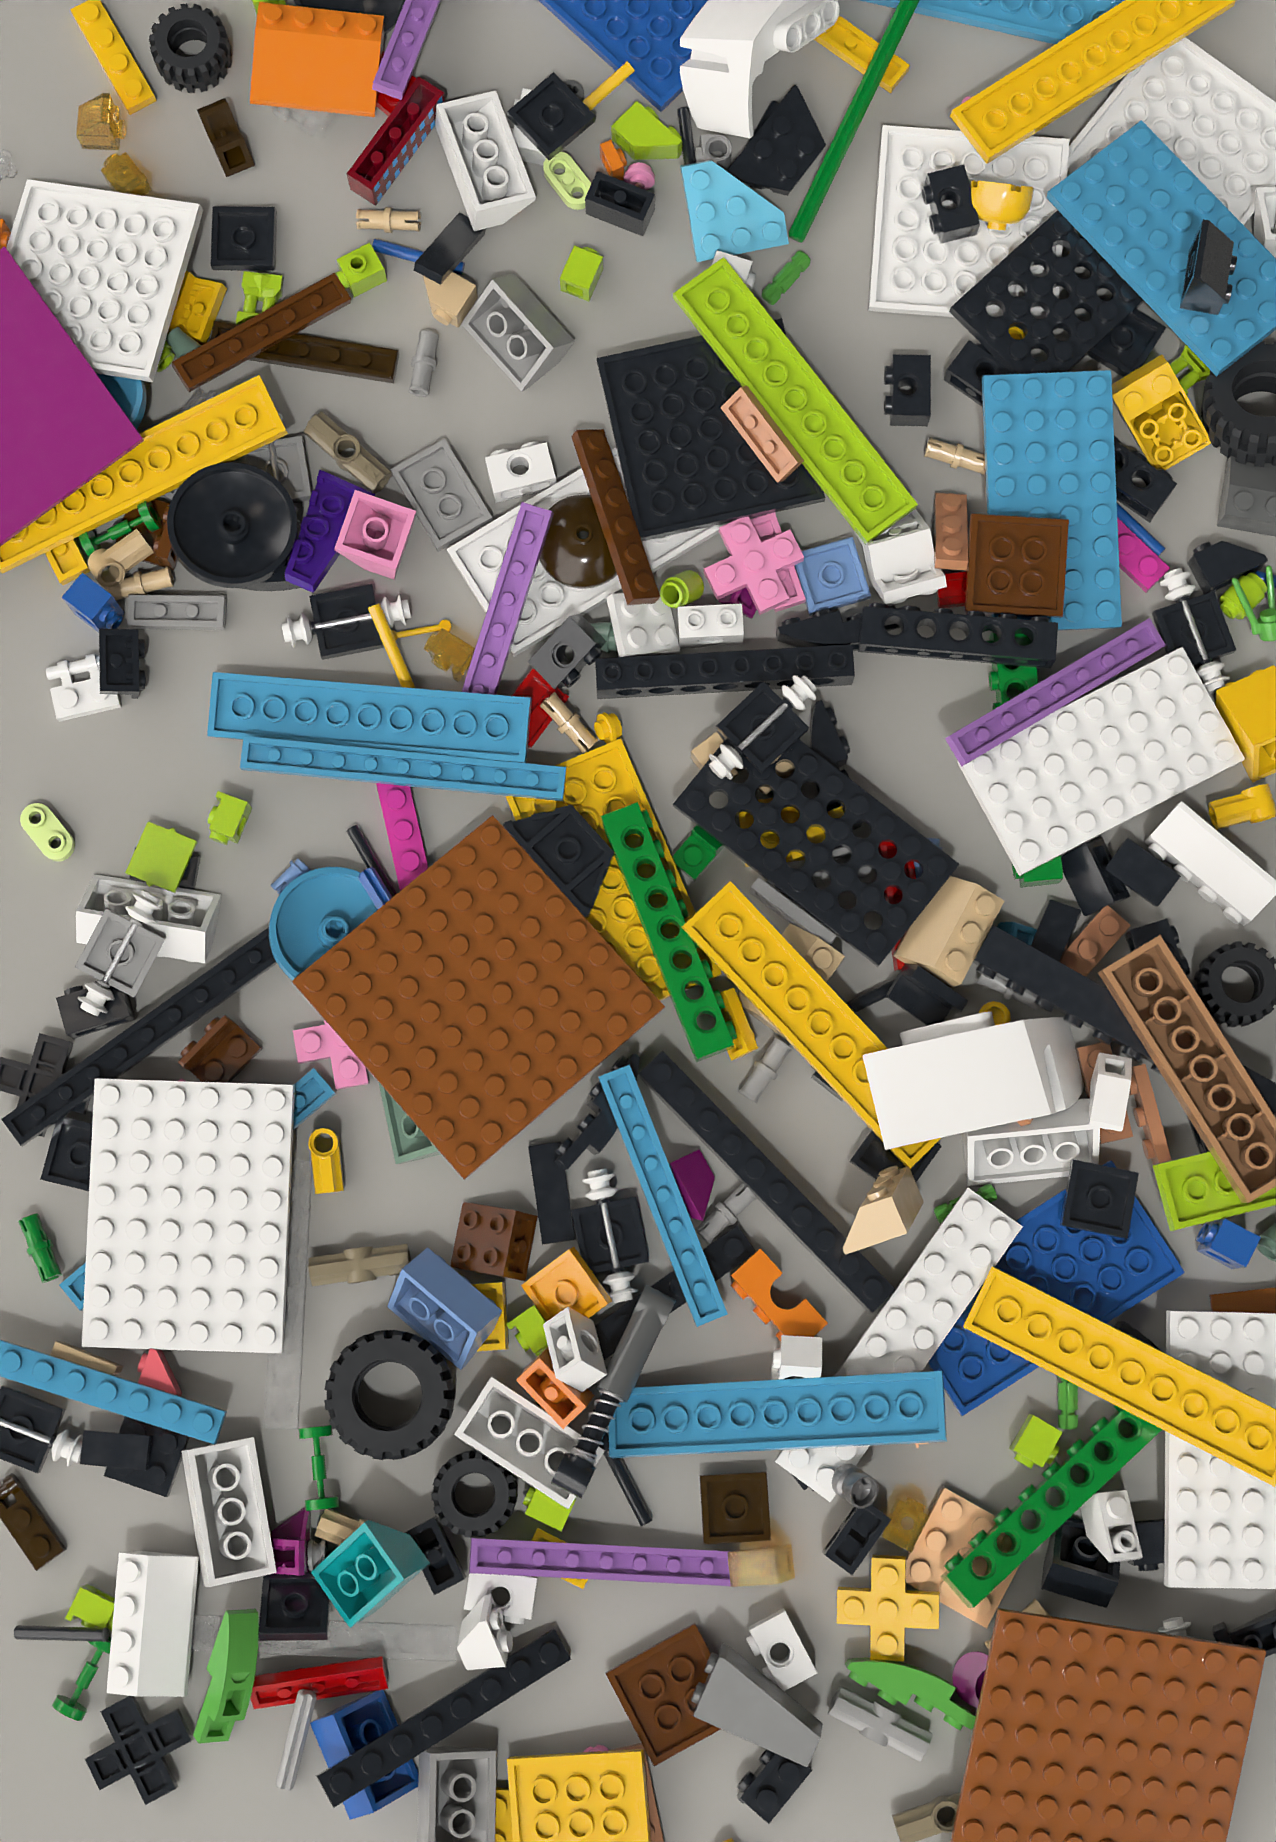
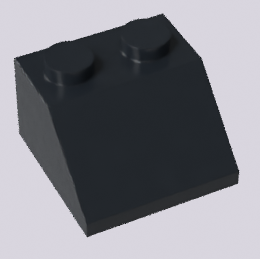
(1208, 271)
(1077, 1567)

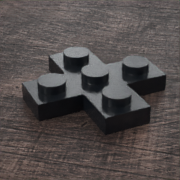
(46, 1066)
(139, 1749)

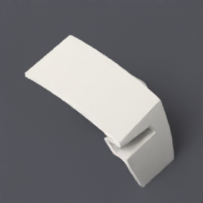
(730, 50)
(972, 1077)

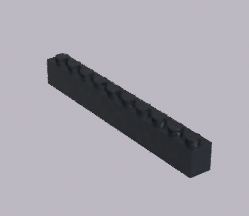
(1073, 995)
(766, 1182)

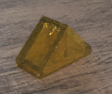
(761, 1565)

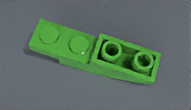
(232, 1673)
(901, 1680)

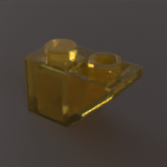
(100, 124)

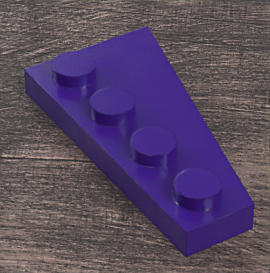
(320, 529)

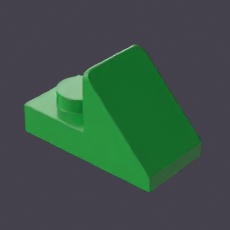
(696, 853)

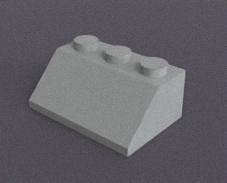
(517, 331)
(456, 1795)

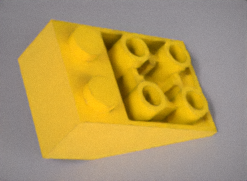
(1159, 414)

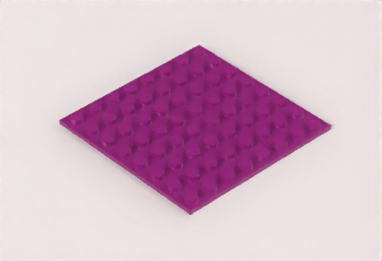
(54, 409)

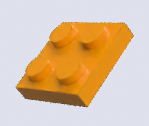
(566, 1284)

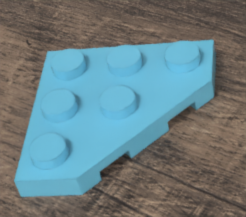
(728, 213)

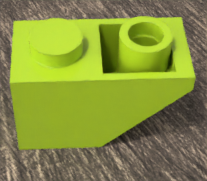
(644, 136)

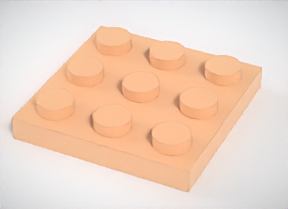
(947, 1532)

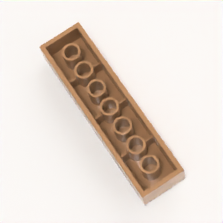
(1197, 1065)

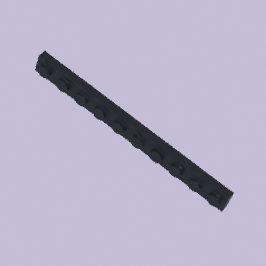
(141, 1039)

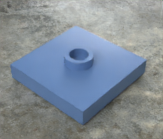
(832, 576)

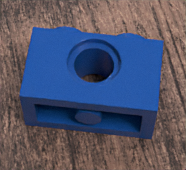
(93, 604)
(1227, 1243)

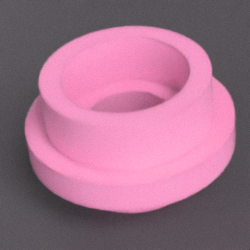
(640, 175)

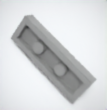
(176, 612)
(790, 910)

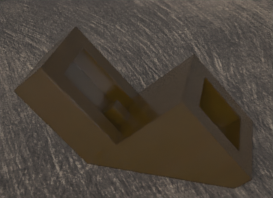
(225, 137)

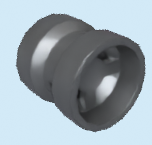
(855, 1486)

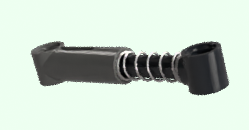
(616, 1387)

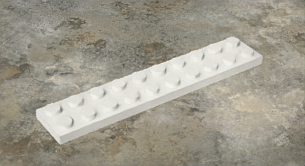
(916, 1317)

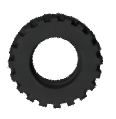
(1229, 425)
(344, 1402)

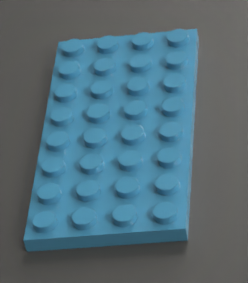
(1142, 217)
(1056, 460)

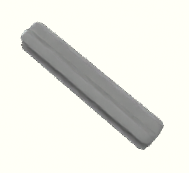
(296, 1739)

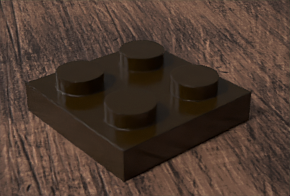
(735, 1507)

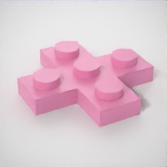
(753, 564)
(323, 1043)

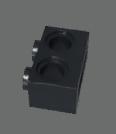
(856, 1537)

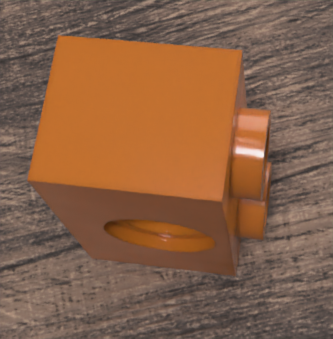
(554, 1396)

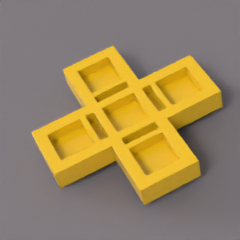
(888, 1607)

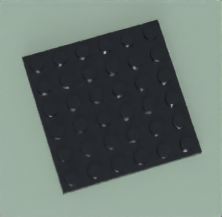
(678, 447)

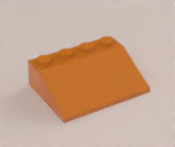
(316, 59)

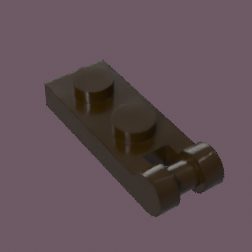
(28, 1524)

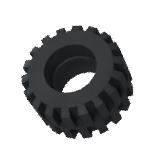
(188, 25)
(1256, 965)
(453, 1515)

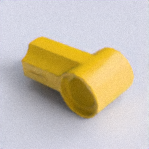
(1252, 805)
(327, 1165)

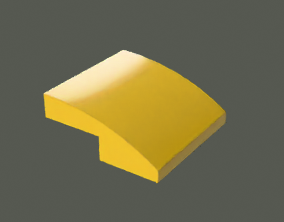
(197, 307)

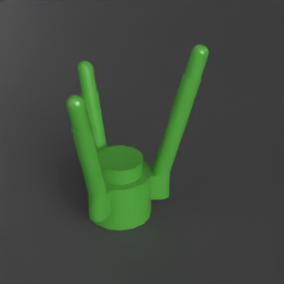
(1266, 623)

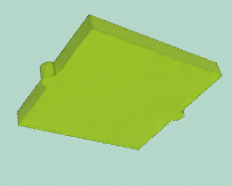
(161, 857)

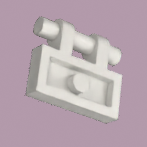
(82, 697)

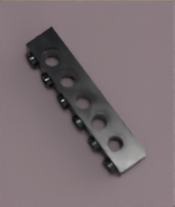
(1006, 651)

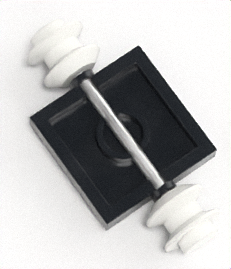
(344, 621)
(1197, 627)
(762, 727)
(610, 1235)
(30, 1431)

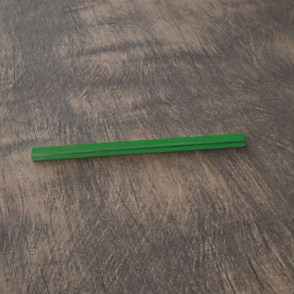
(852, 119)

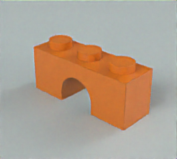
(755, 1281)

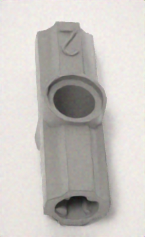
(880, 1723)

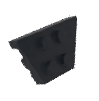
(781, 147)
(566, 852)

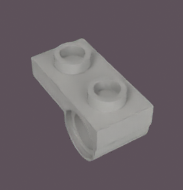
(711, 143)

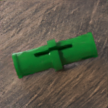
(40, 1248)

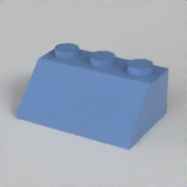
(443, 1307)

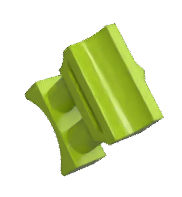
(259, 288)
(1198, 369)

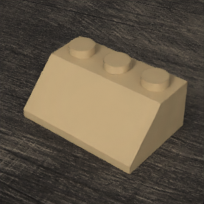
(950, 930)
(814, 951)
(886, 1210)

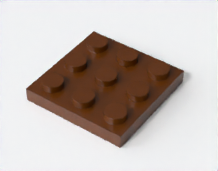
(1016, 565)
(659, 1690)

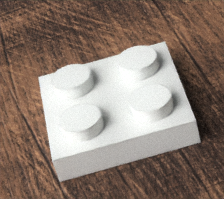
(642, 628)

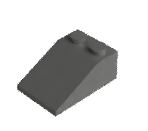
(1248, 498)

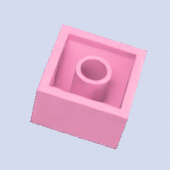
(375, 534)

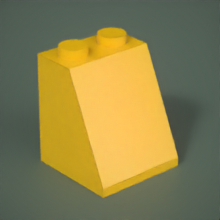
(1251, 718)

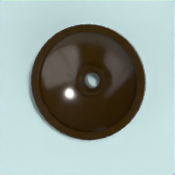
(576, 560)

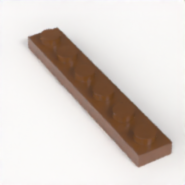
(261, 332)
(615, 516)

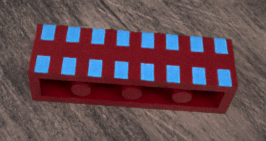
(395, 141)

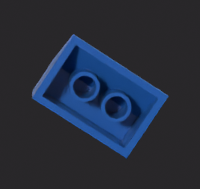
(351, 1728)

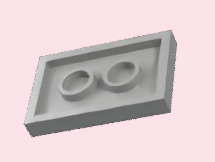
(441, 495)

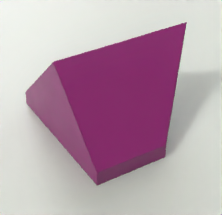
(694, 1182)
(291, 1544)

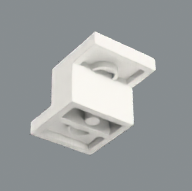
(903, 561)

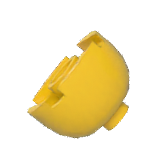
(1000, 203)

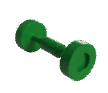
(147, 515)
(318, 1468)
(70, 1706)

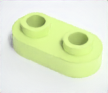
(569, 182)
(46, 831)

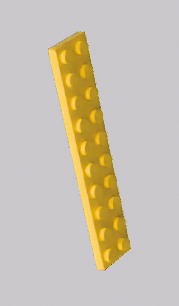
(1077, 70)
(170, 453)
(793, 1001)
(1127, 1373)

